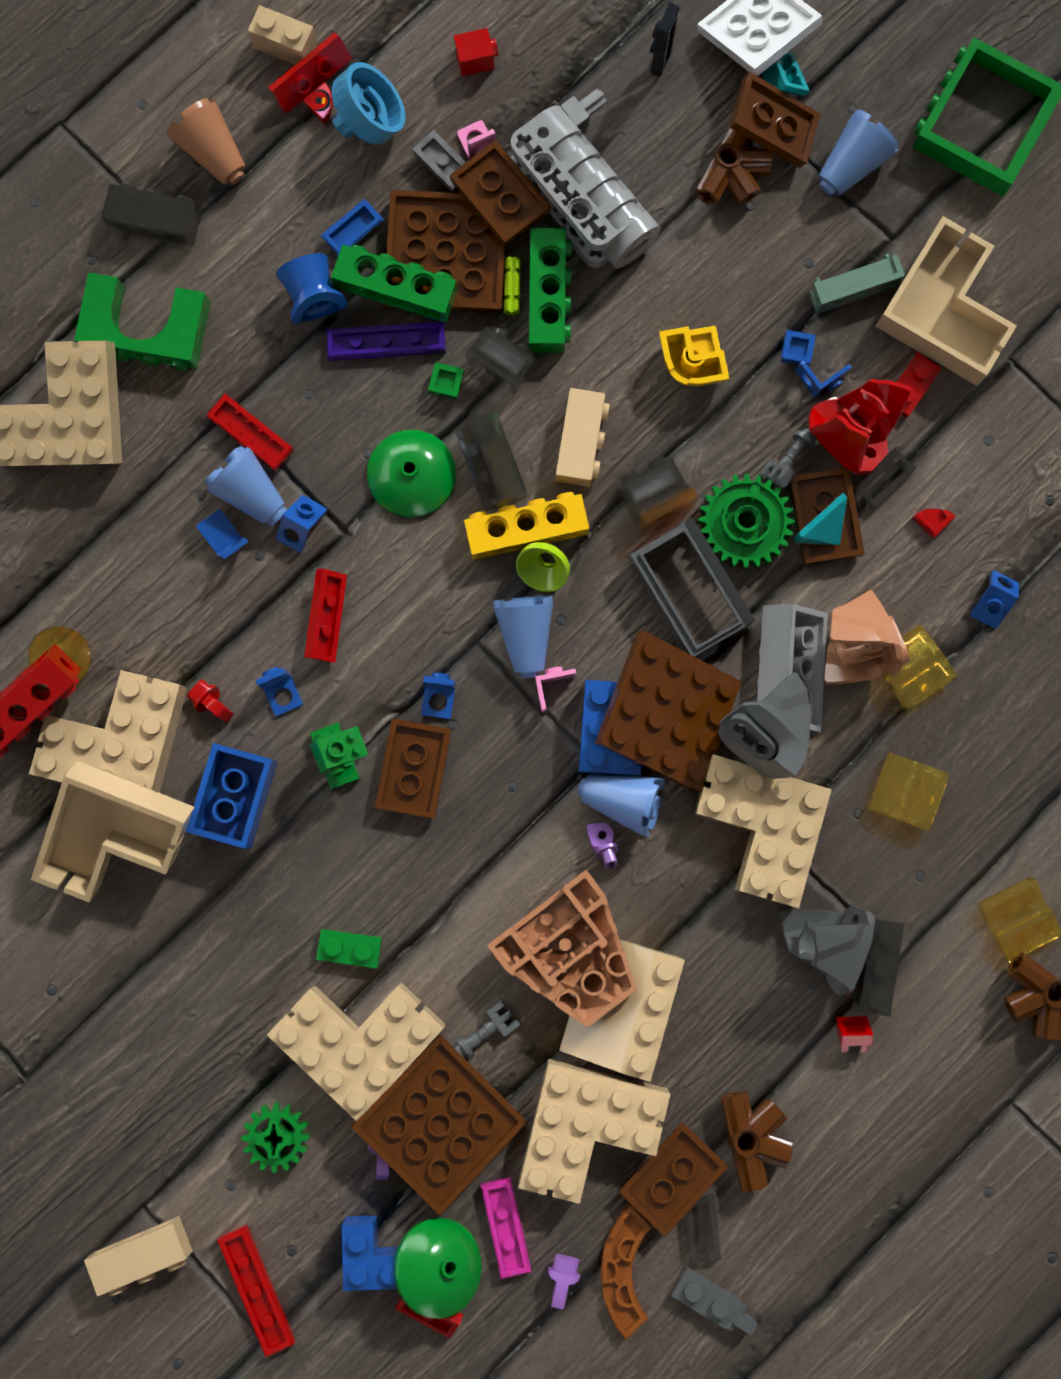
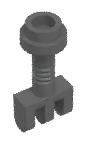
(782, 472)
(497, 1022)

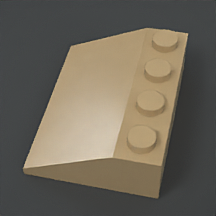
(632, 1031)

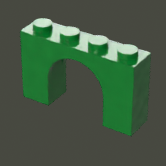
(175, 345)

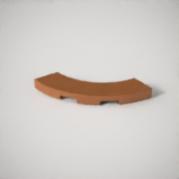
(617, 1270)

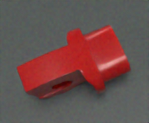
(206, 698)

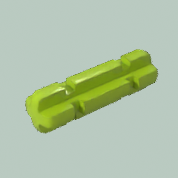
(512, 286)

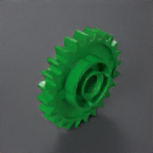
(759, 504)

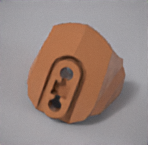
(863, 642)

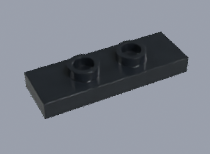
(664, 39)

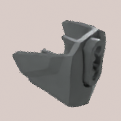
(772, 732)
(830, 942)

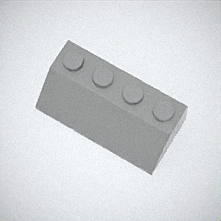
(794, 642)

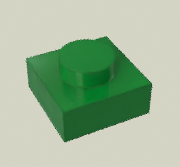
(446, 381)

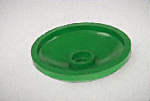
(415, 492)
(422, 1263)

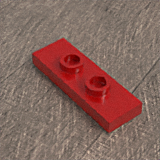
(310, 73)
(250, 432)

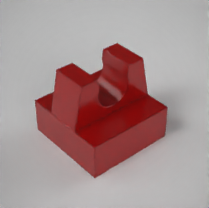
(854, 1032)

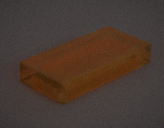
(667, 508)

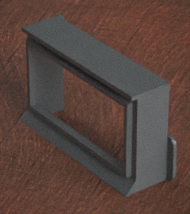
(717, 574)

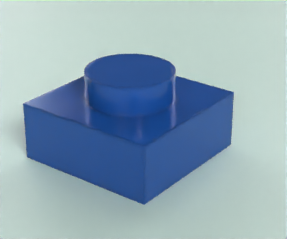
(797, 347)

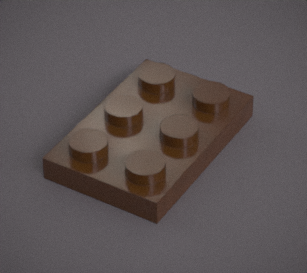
(774, 120)
(500, 193)
(813, 494)
(413, 768)
(673, 1179)

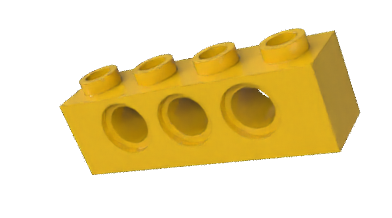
(514, 539)

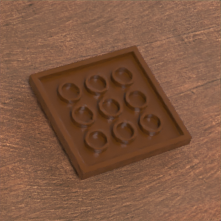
(448, 237)
(667, 711)
(439, 1124)

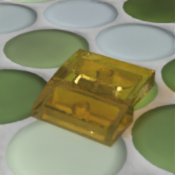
(925, 672)
(908, 791)
(1020, 918)

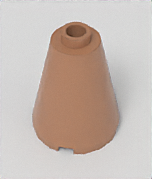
(208, 141)

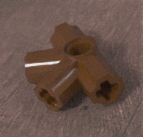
(737, 175)
(1034, 998)
(762, 1145)

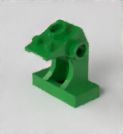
(336, 753)

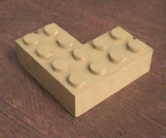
(937, 316)
(81, 414)
(134, 739)
(104, 817)
(782, 820)
(351, 1060)
(582, 1108)

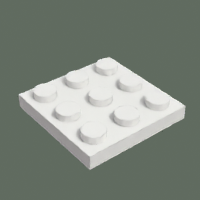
(759, 30)

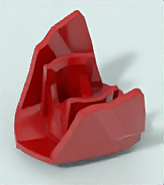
(859, 423)

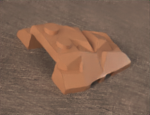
(570, 952)

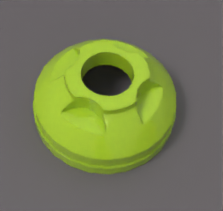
(540, 574)

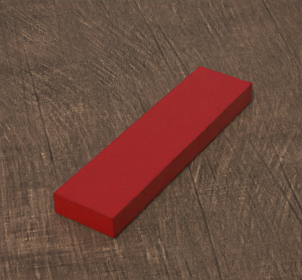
(256, 1290)

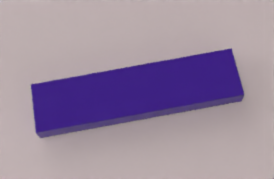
(385, 341)

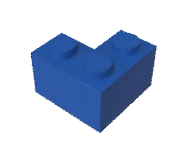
(363, 1261)

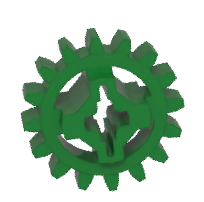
(262, 1137)

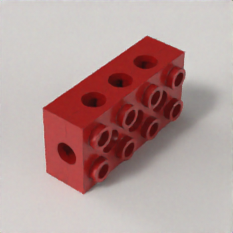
(52, 669)

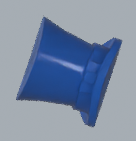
(310, 288)

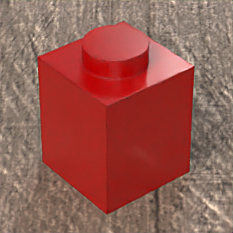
(475, 51)

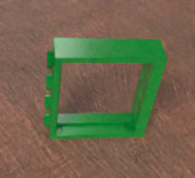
(964, 161)

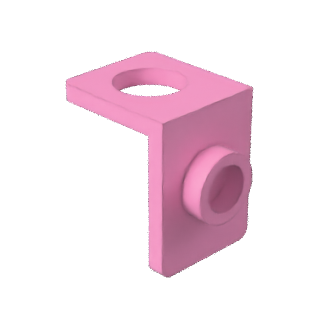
(477, 143)
(551, 674)

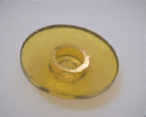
(66, 639)

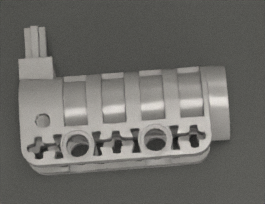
(583, 184)

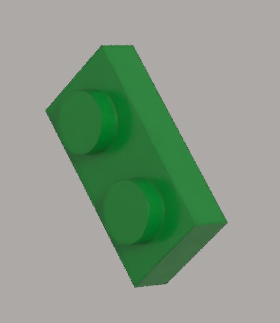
(349, 948)

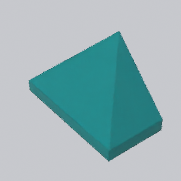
(787, 75)
(827, 526)

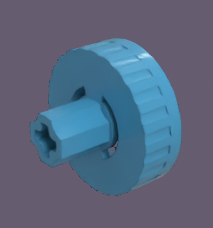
(360, 97)

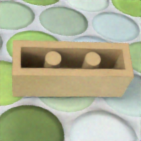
(581, 437)
(138, 1257)

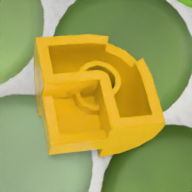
(694, 356)

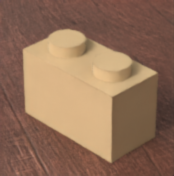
(281, 35)

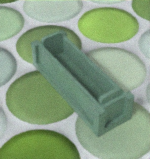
(856, 284)

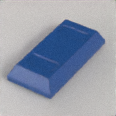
(352, 226)

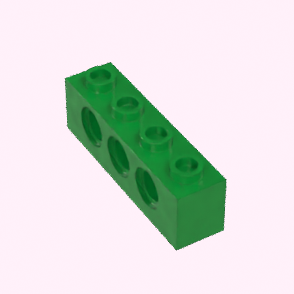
(547, 244)
(433, 305)

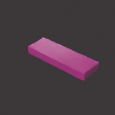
(506, 1227)

